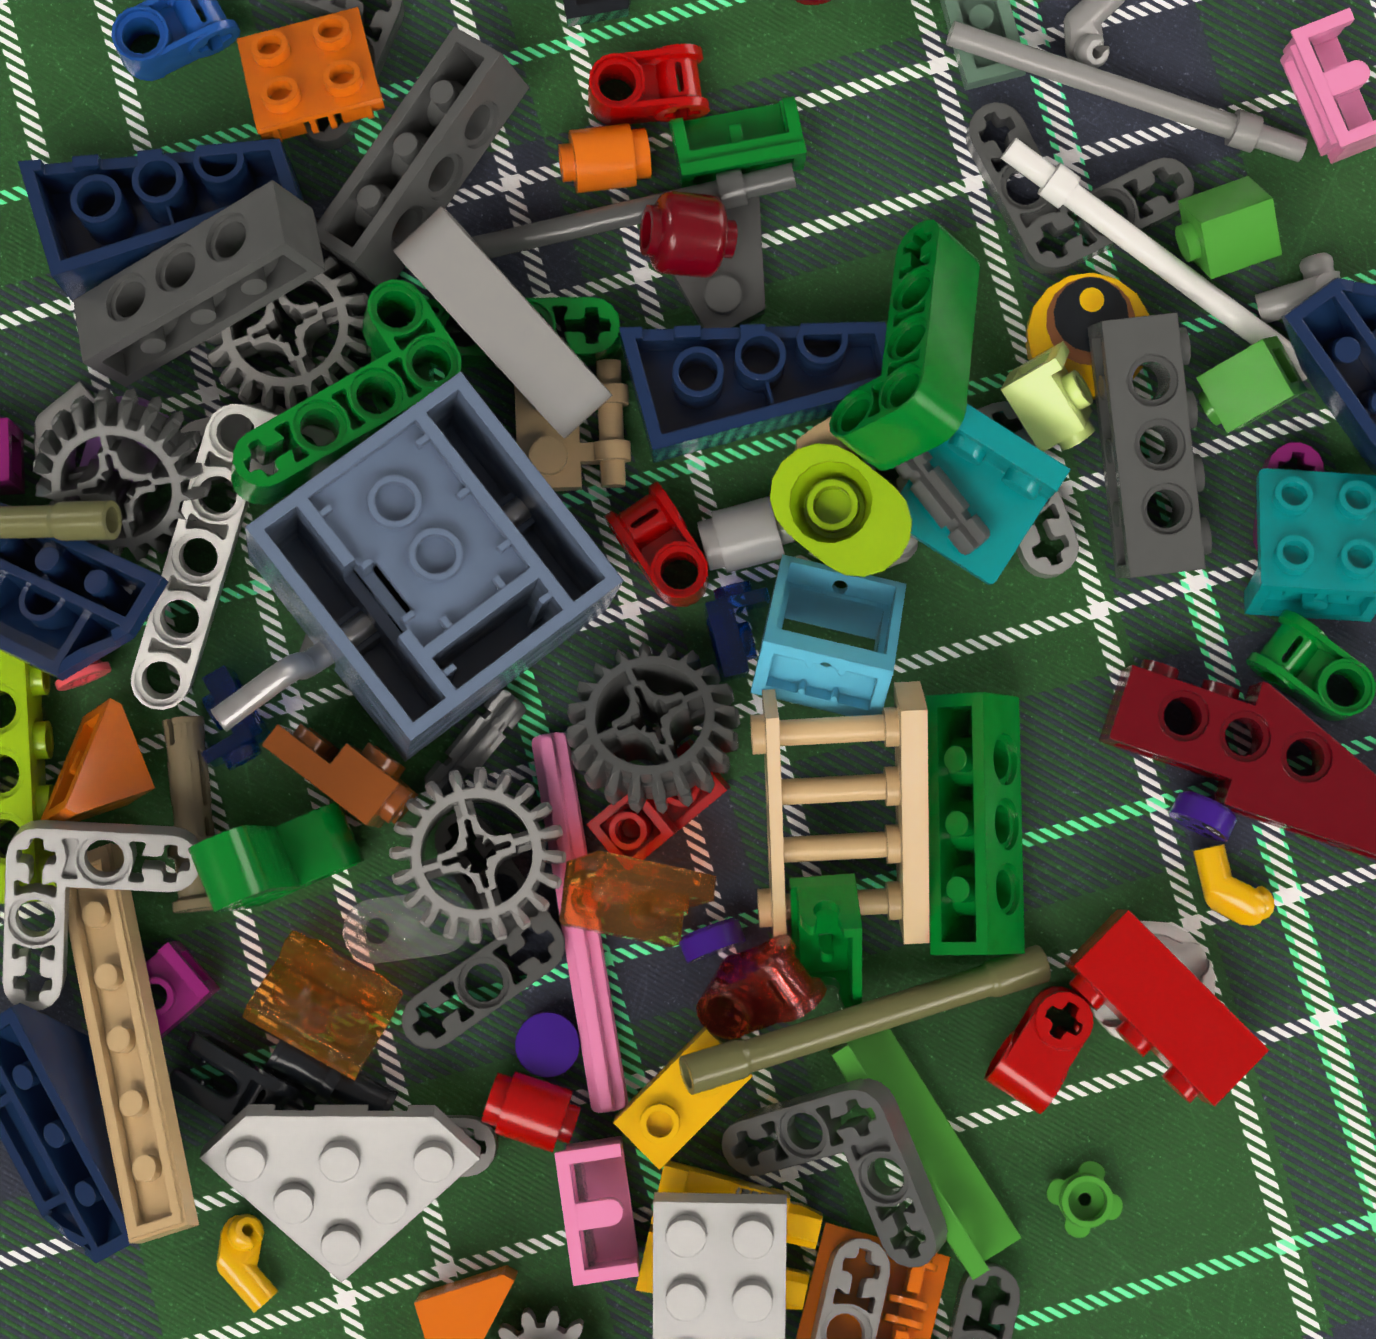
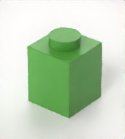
(1228, 228)
(1249, 385)

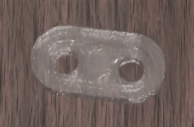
(406, 934)

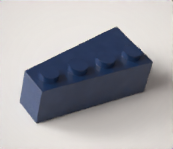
(115, 211)
(743, 381)

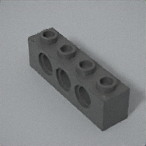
(421, 155)
(199, 284)
(1123, 417)

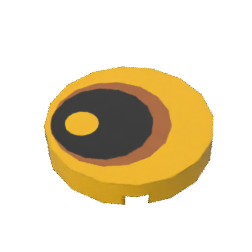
(1073, 306)

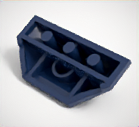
(1337, 353)
(70, 602)
(59, 1129)

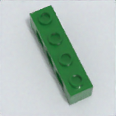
(975, 825)

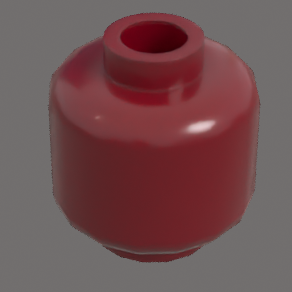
(687, 234)

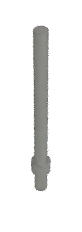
(1240, 130)

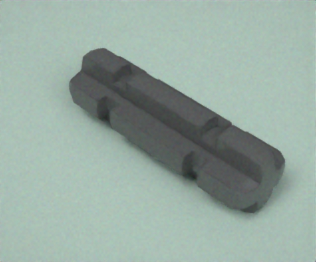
(944, 503)
(478, 739)

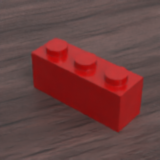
(1164, 1009)

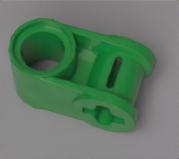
(1309, 666)

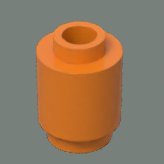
(605, 157)

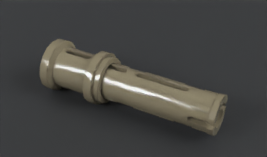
(189, 798)

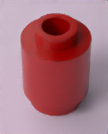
(531, 1111)

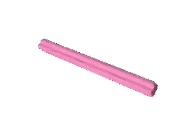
(582, 947)

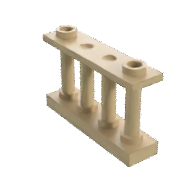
(899, 785)

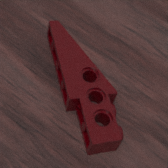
(1326, 804)

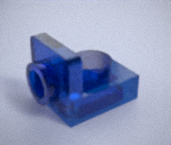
(731, 641)
(243, 743)

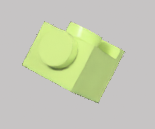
(1050, 400)

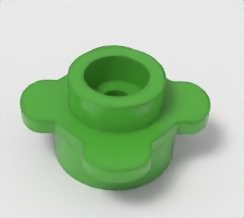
(1102, 1203)

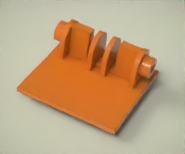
(310, 74)
(909, 1300)

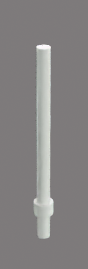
(1061, 187)

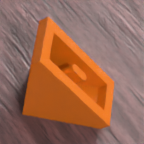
(101, 768)
(464, 1306)

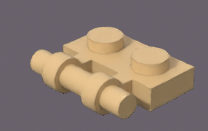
(562, 458)

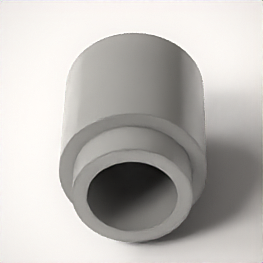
(743, 536)

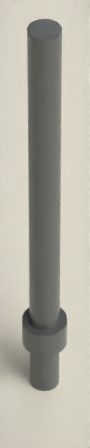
(730, 187)

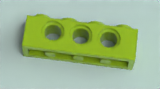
(28, 743)

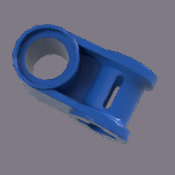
(180, 35)

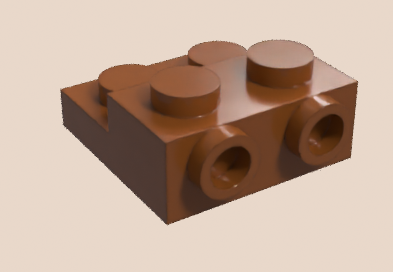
(357, 779)

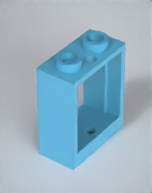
(823, 671)

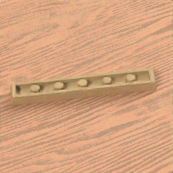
(129, 1058)

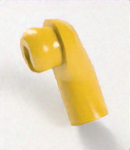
(1228, 894)
(239, 1259)

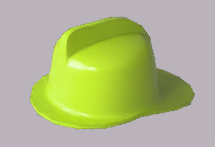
(840, 510)

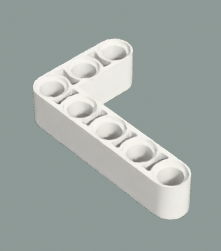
(199, 589)

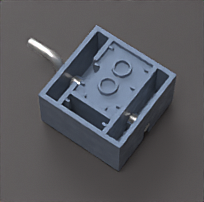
(474, 562)

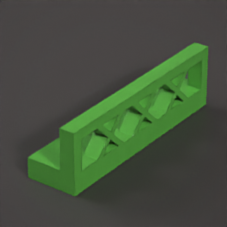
(972, 1213)

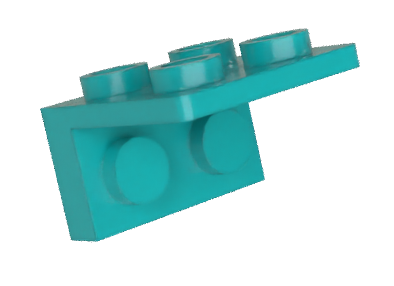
(1001, 481)
(1315, 545)

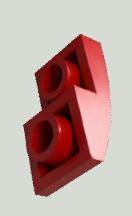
(640, 834)

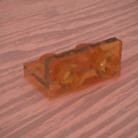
(631, 897)
(324, 1004)

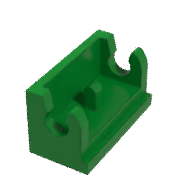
(738, 139)
(829, 932)

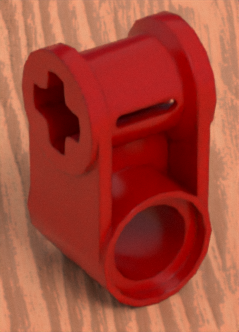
(653, 85)
(656, 536)
(1033, 1059)

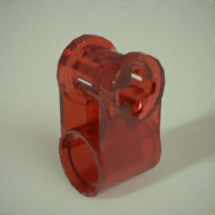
(758, 990)

